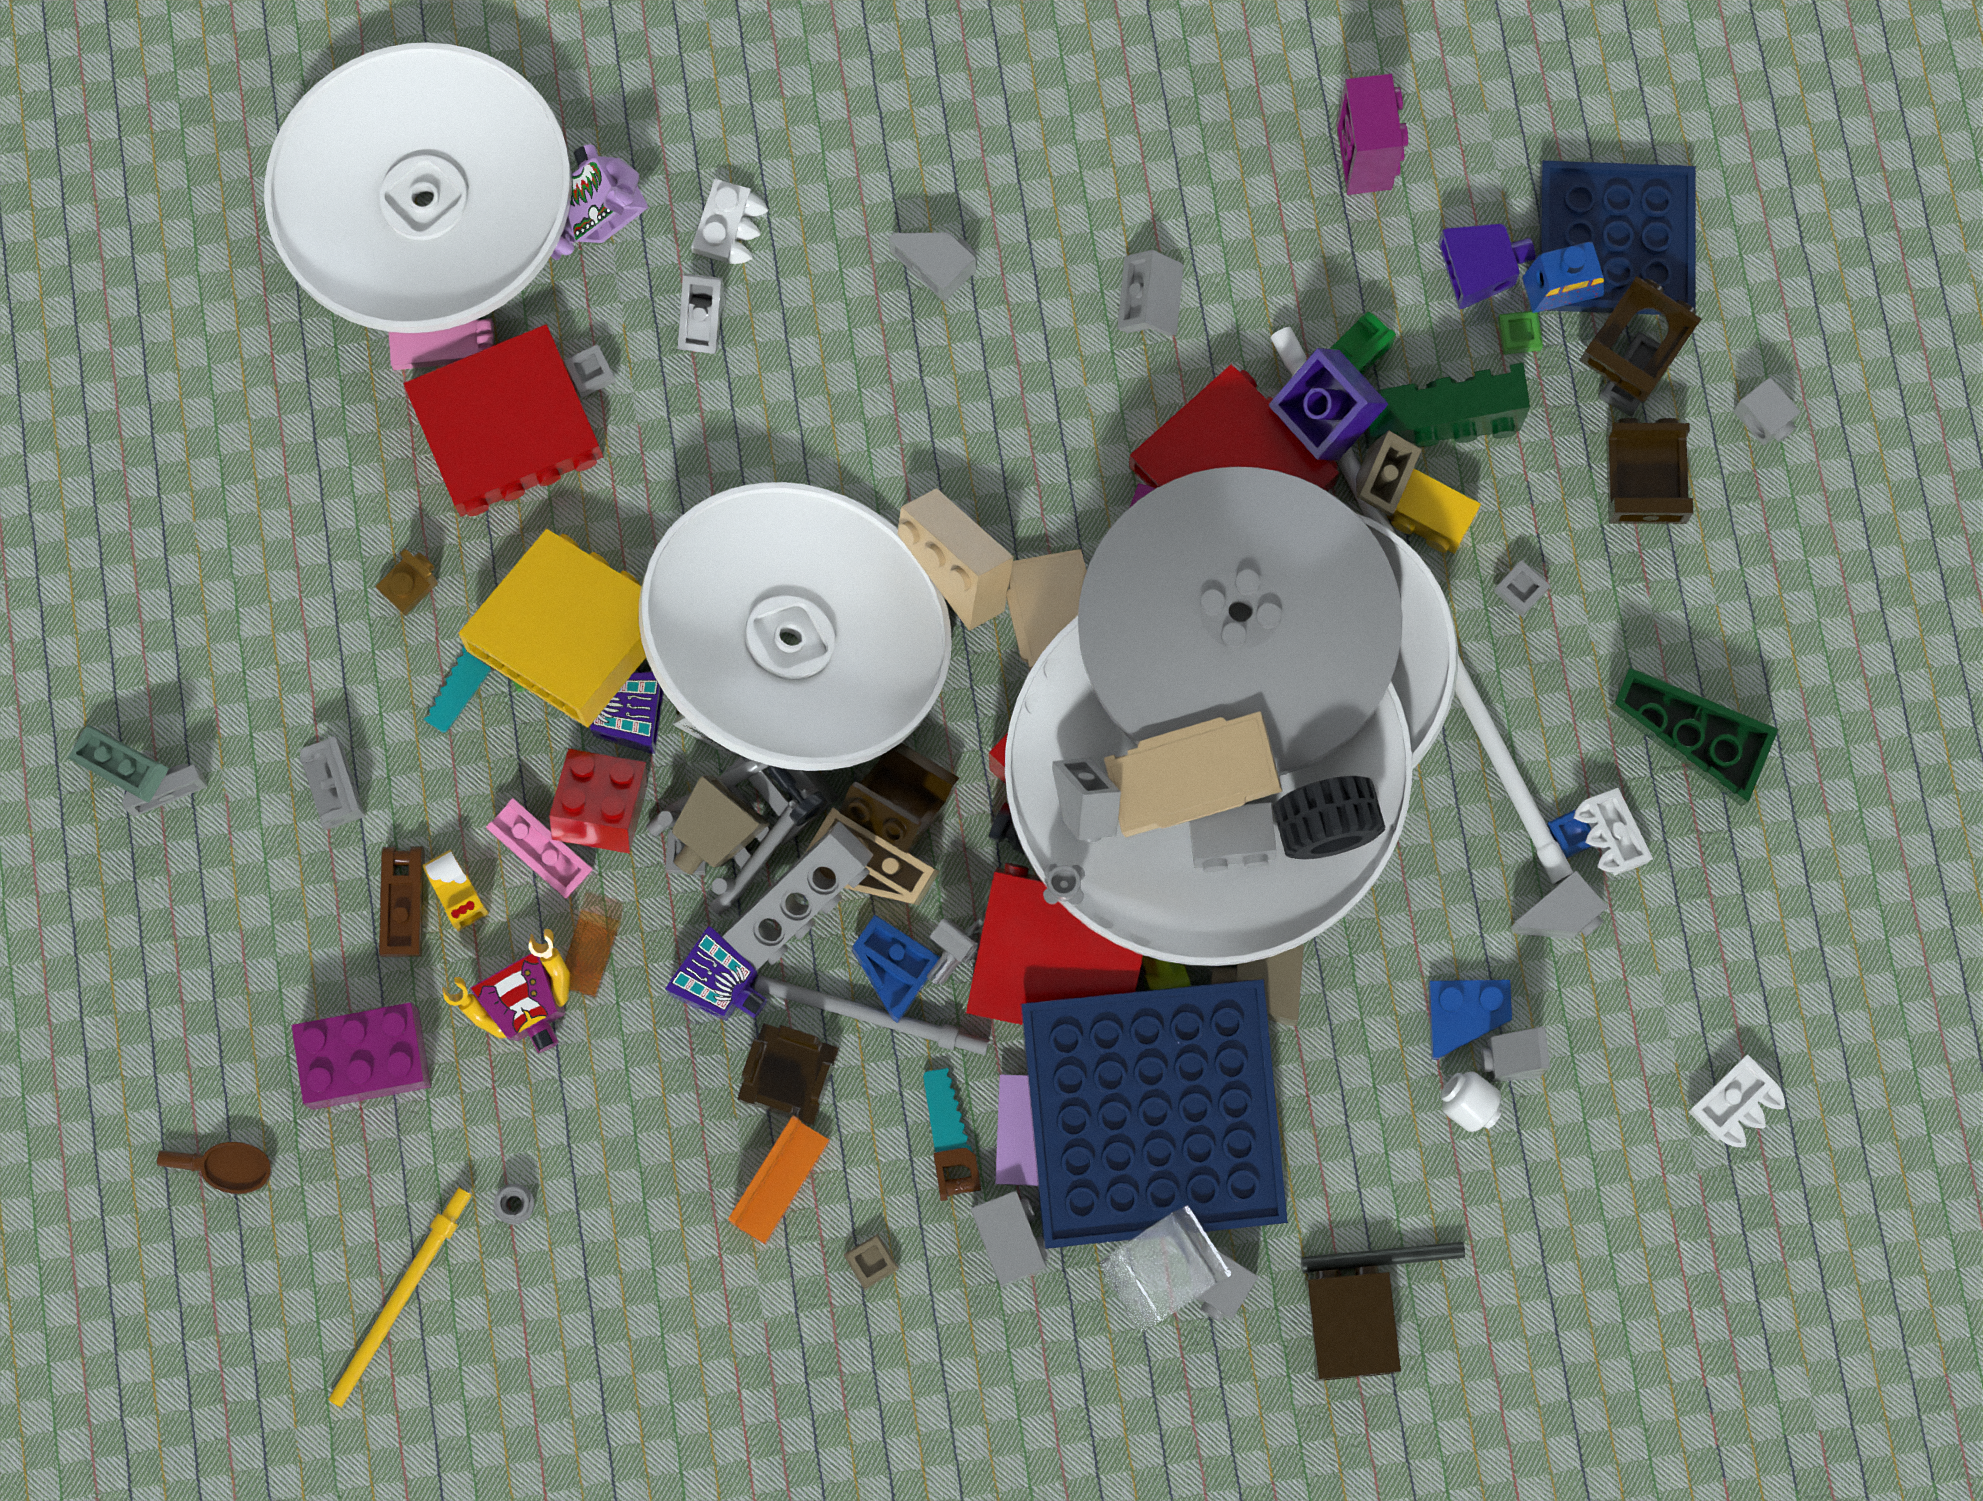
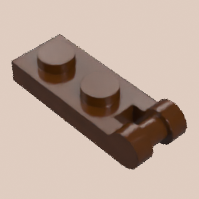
(401, 903)

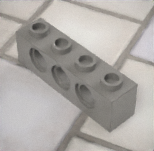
(835, 850)

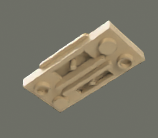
(1044, 599)
(1193, 773)

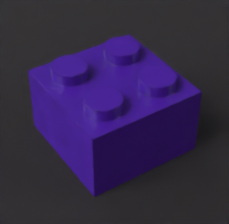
(1328, 404)

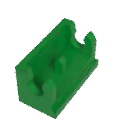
(1365, 342)

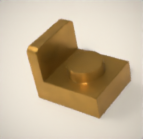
(408, 581)

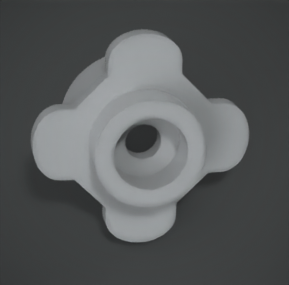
(1072, 875)

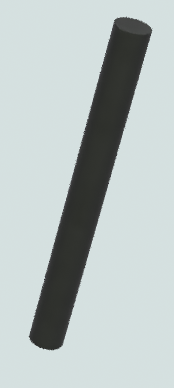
(1383, 1257)

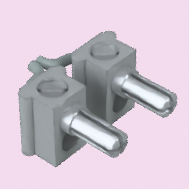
(958, 945)

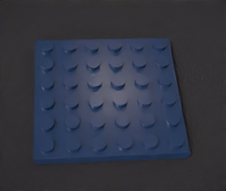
(1152, 1111)

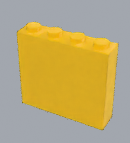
(561, 627)

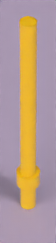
(442, 1227)

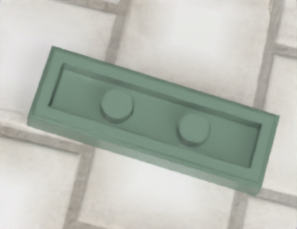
(118, 763)

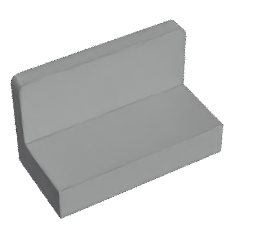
(1150, 293)

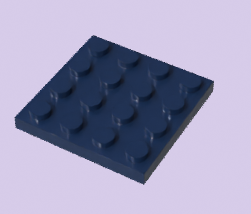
(1635, 218)

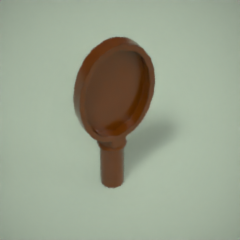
(226, 1166)

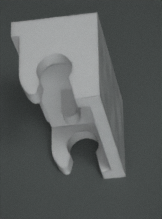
(331, 783)

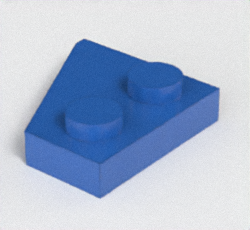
(893, 965)
(1466, 1011)

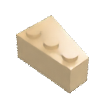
(957, 557)
(891, 870)

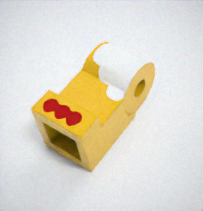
(455, 890)

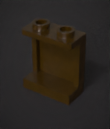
(1648, 472)
(900, 796)
(1353, 1324)

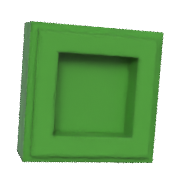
(1520, 332)

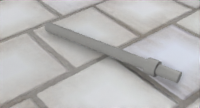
(946, 1036)

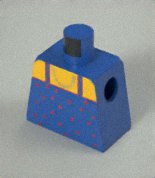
(1568, 277)

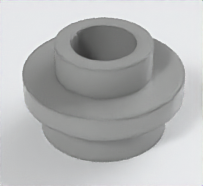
(501, 1204)

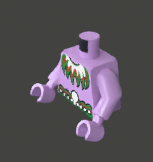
(601, 200)

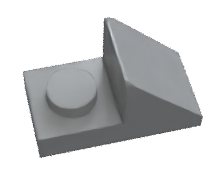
(700, 313)
(177, 783)

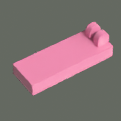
(440, 346)
(535, 847)

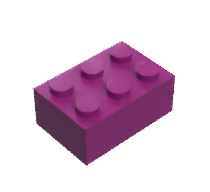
(1371, 133)
(361, 1056)

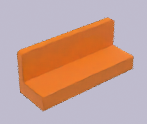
(778, 1180)

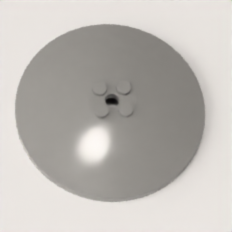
(1318, 629)

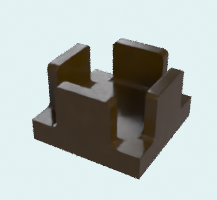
(788, 1073)

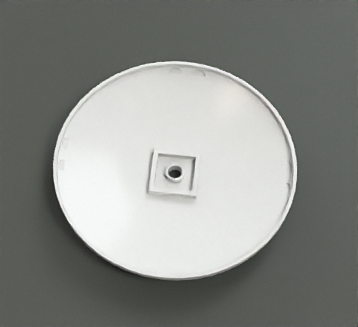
(1145, 885)

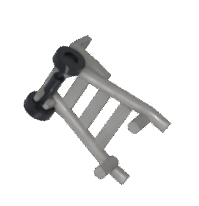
(811, 798)

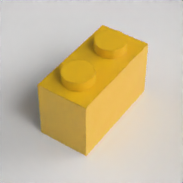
(1434, 512)

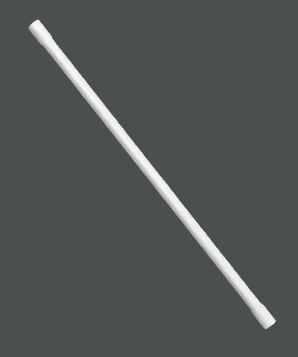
(1547, 848)

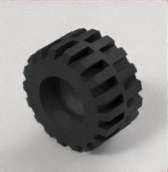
(1328, 817)

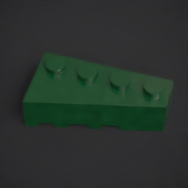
(1455, 409)
(1701, 734)

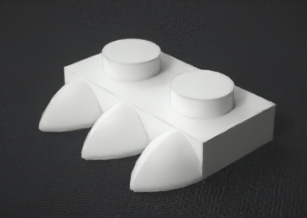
(725, 223)
(1613, 832)
(1735, 1100)

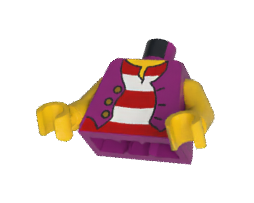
(520, 997)

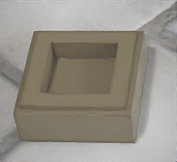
(871, 1262)

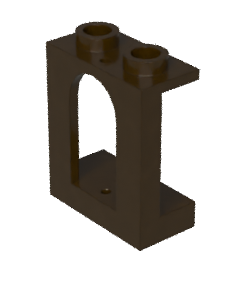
(1640, 296)

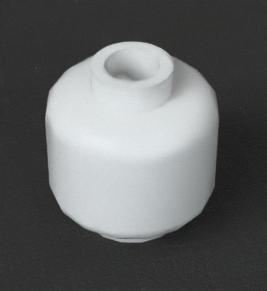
(1471, 1101)

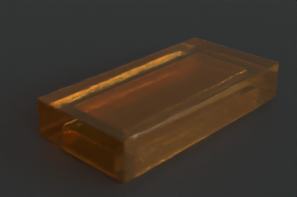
(590, 952)

